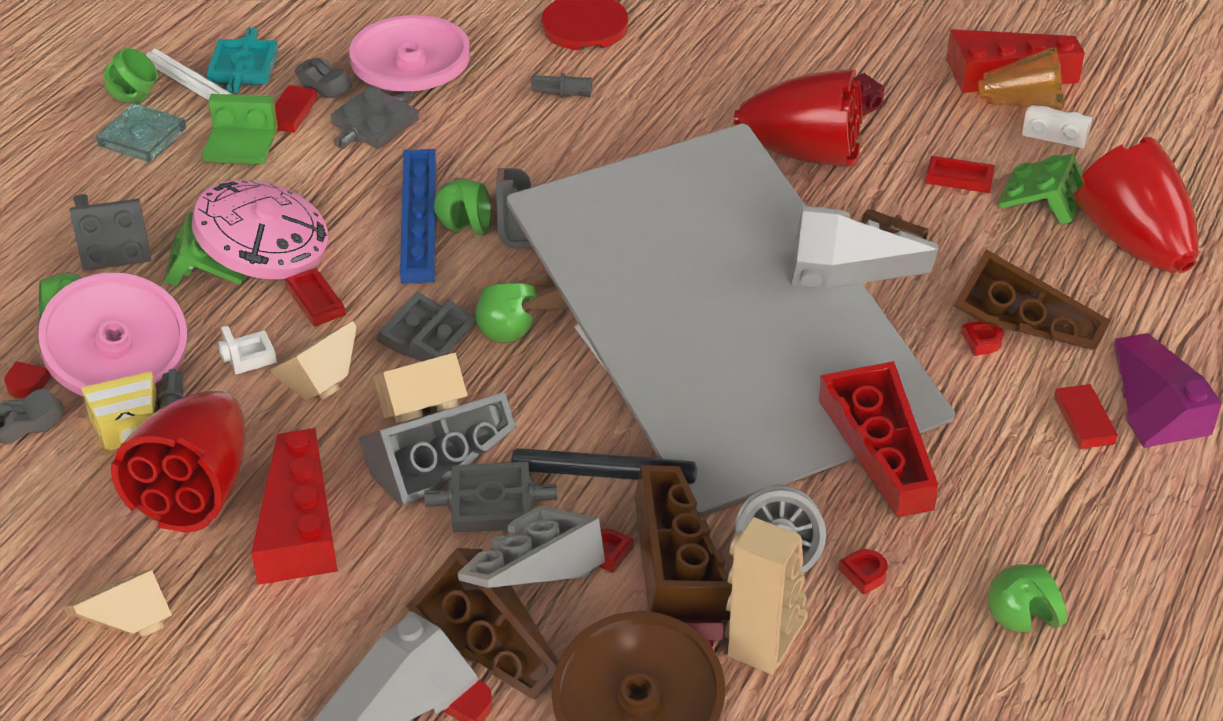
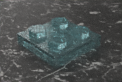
(141, 132)

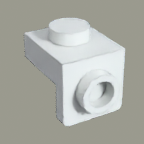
(247, 351)

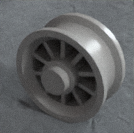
(790, 510)

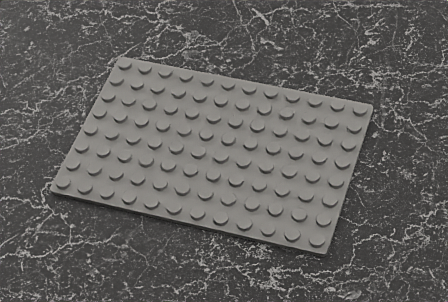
(694, 311)

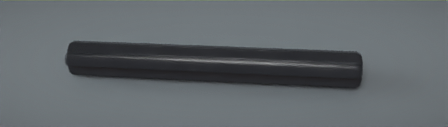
(596, 464)

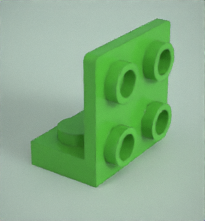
(241, 129)
(1050, 179)
(188, 253)

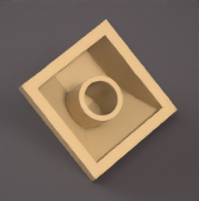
(319, 365)
(125, 605)

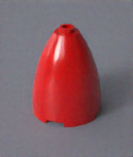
(808, 117)
(1142, 205)
(182, 461)

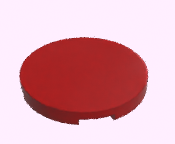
(584, 23)

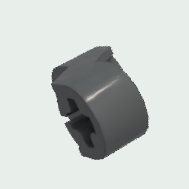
(322, 76)
(32, 414)

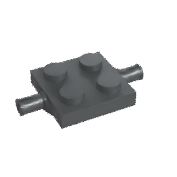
(374, 117)
(489, 495)

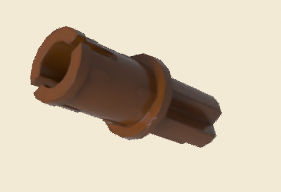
(895, 224)

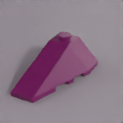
(1163, 393)

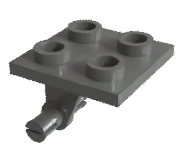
(109, 233)

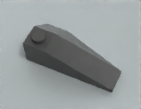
(422, 451)

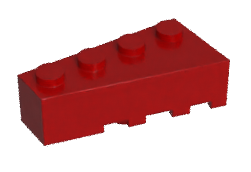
(977, 52)
(882, 433)
(294, 519)

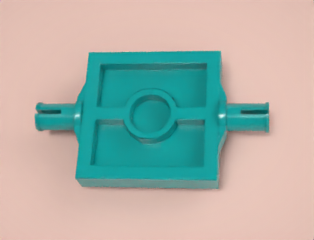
(242, 61)

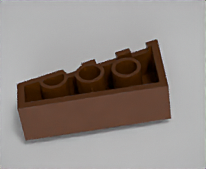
(679, 560)

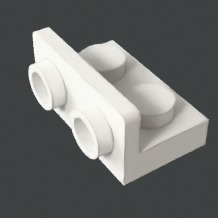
(1056, 126)

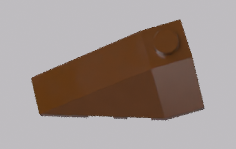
(1017, 301)
(487, 626)

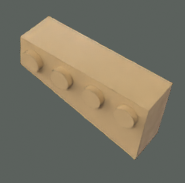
(765, 595)

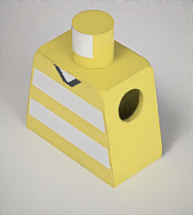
(120, 406)

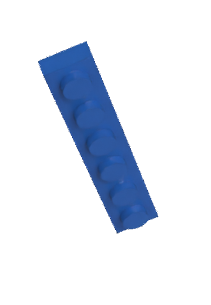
(418, 217)

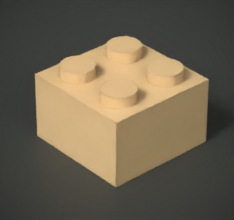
(421, 385)

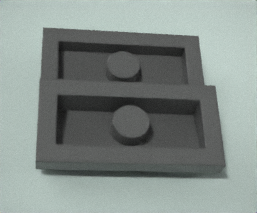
(426, 328)

